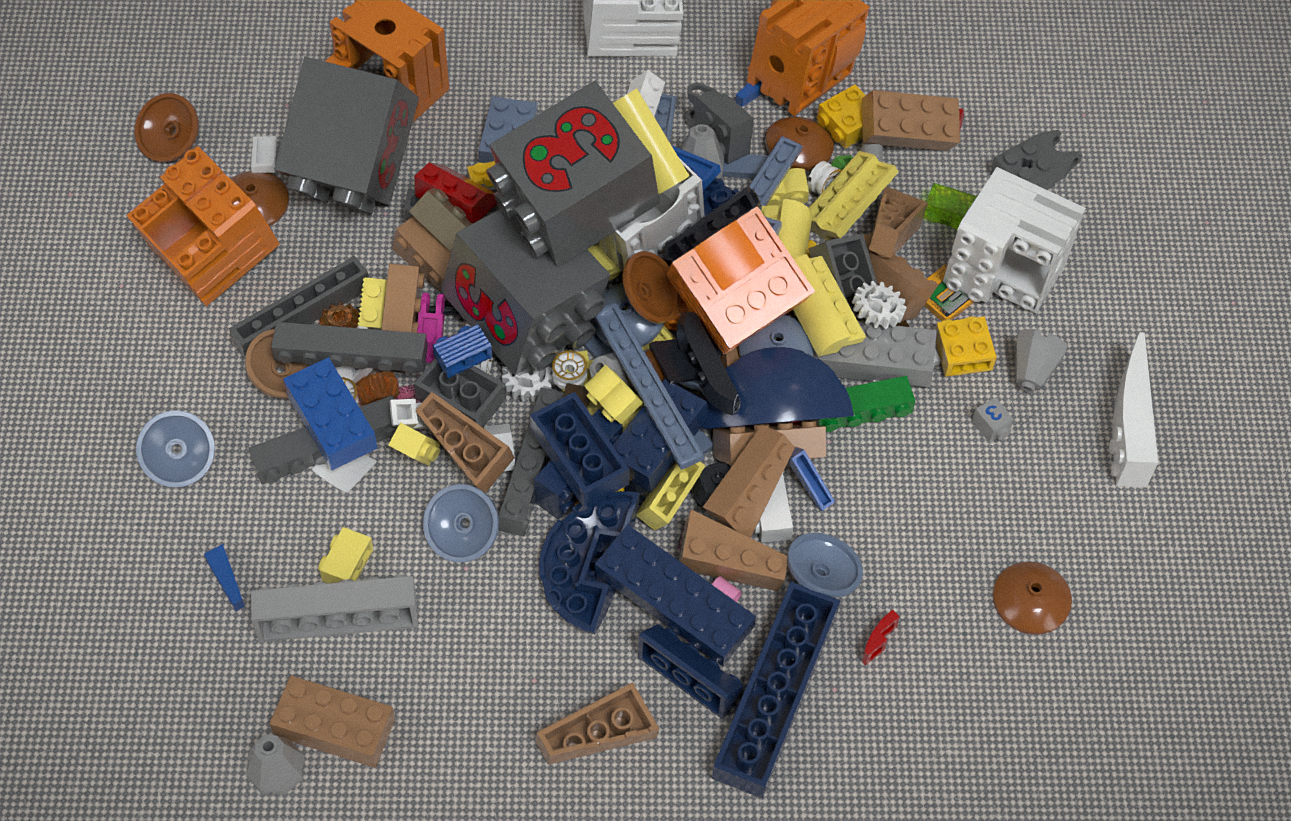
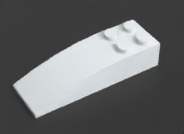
(1133, 423)

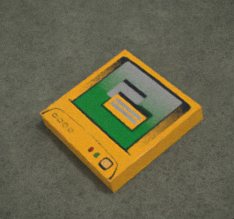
(944, 302)

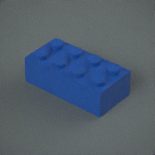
(330, 413)

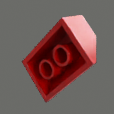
(461, 191)

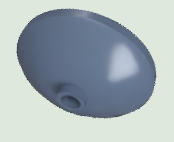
(785, 328)
(643, 329)
(156, 444)
(445, 527)
(825, 564)

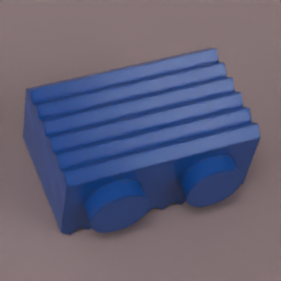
(462, 350)

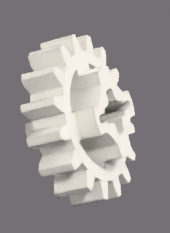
(879, 304)
(527, 382)

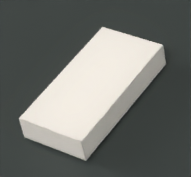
(264, 154)

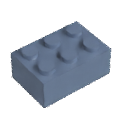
(502, 118)

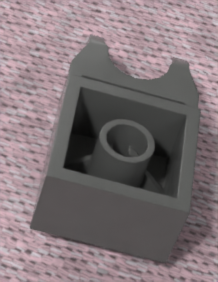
(722, 114)
(1038, 160)

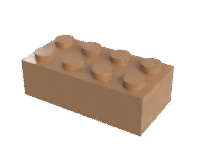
(910, 120)
(333, 721)

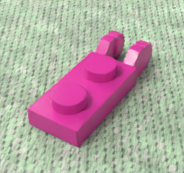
(431, 323)

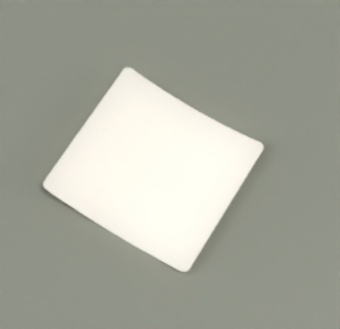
(346, 475)

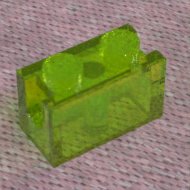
(948, 205)

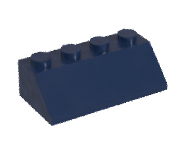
(689, 670)

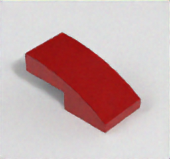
(878, 640)

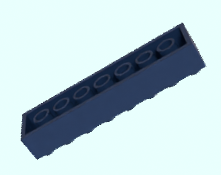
(775, 690)

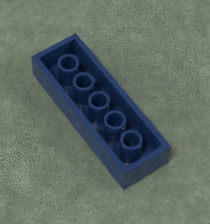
(675, 595)

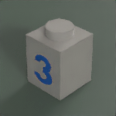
(993, 420)

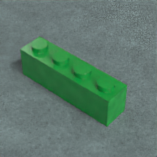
(875, 403)

